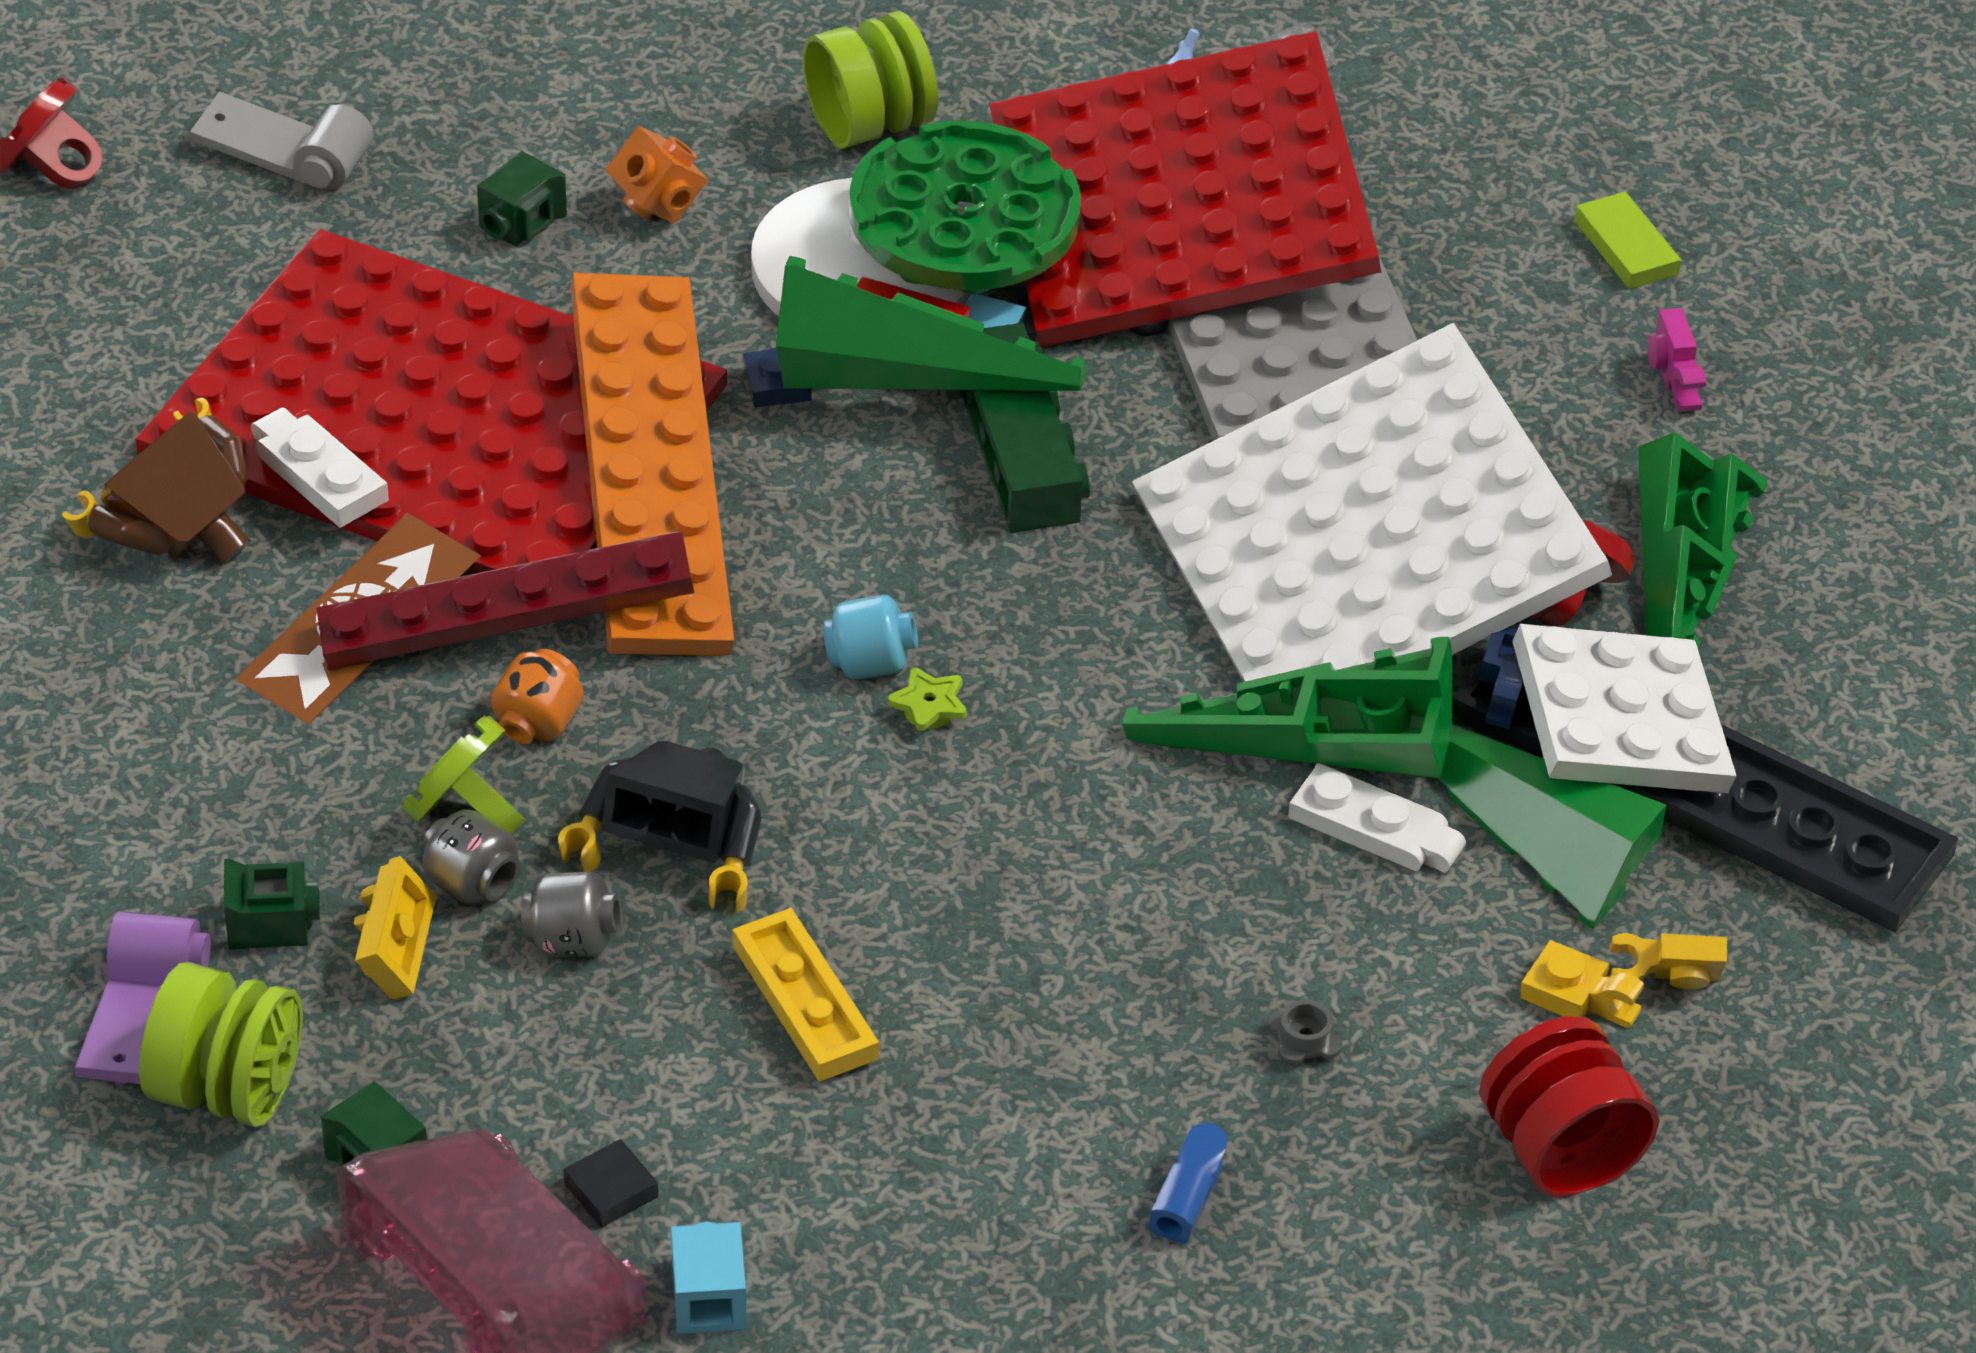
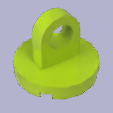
(457, 773)

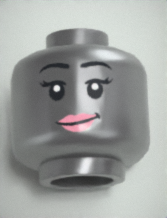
(470, 857)
(570, 915)

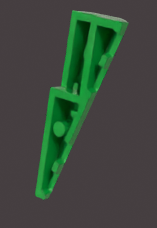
(1687, 530)

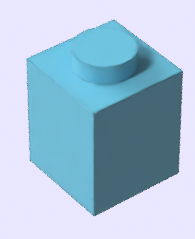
(708, 1277)

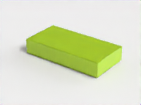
(1627, 240)

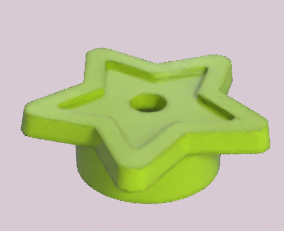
(929, 713)

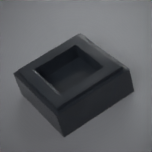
(610, 1183)

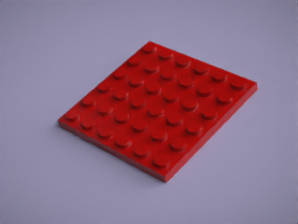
(1197, 188)

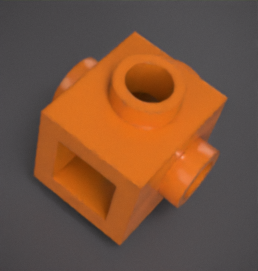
(667, 178)

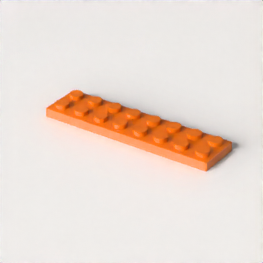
(651, 452)

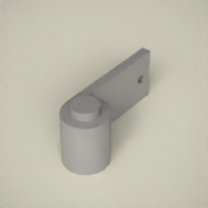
(305, 153)

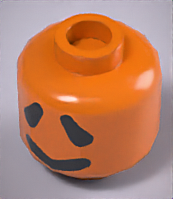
(537, 696)

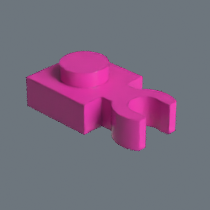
(1674, 354)

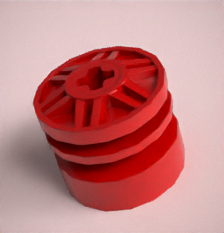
(1568, 1106)

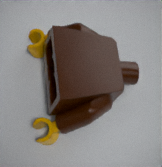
(174, 492)

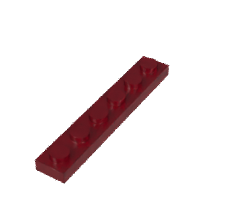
(504, 600)

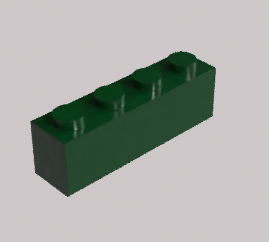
(1027, 451)

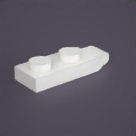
(318, 466)
(1375, 820)

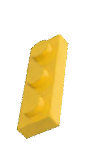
(805, 994)

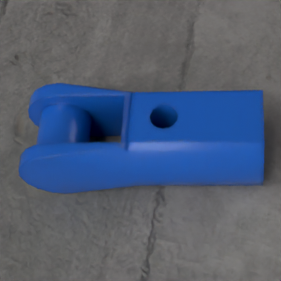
(1189, 1183)

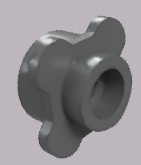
(1308, 1018)

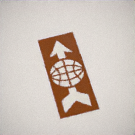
(293, 666)

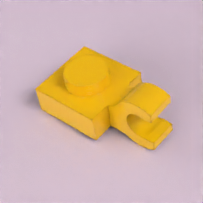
(1683, 959)
(1579, 983)

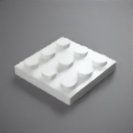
(1623, 709)

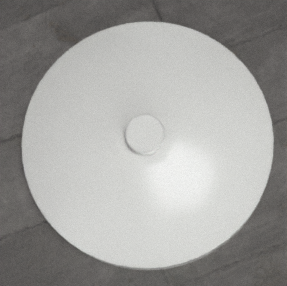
(819, 229)

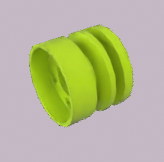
(870, 79)
(220, 1044)

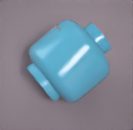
(869, 637)

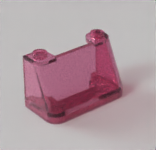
(490, 1245)

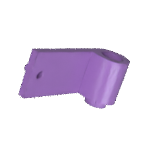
(139, 958)

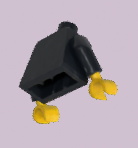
(676, 802)

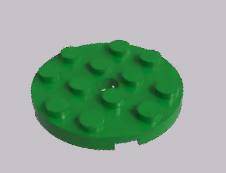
(910, 218)

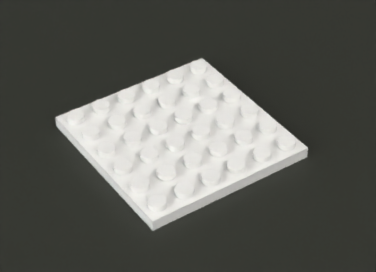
(1372, 518)

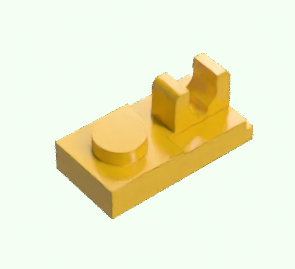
(394, 928)

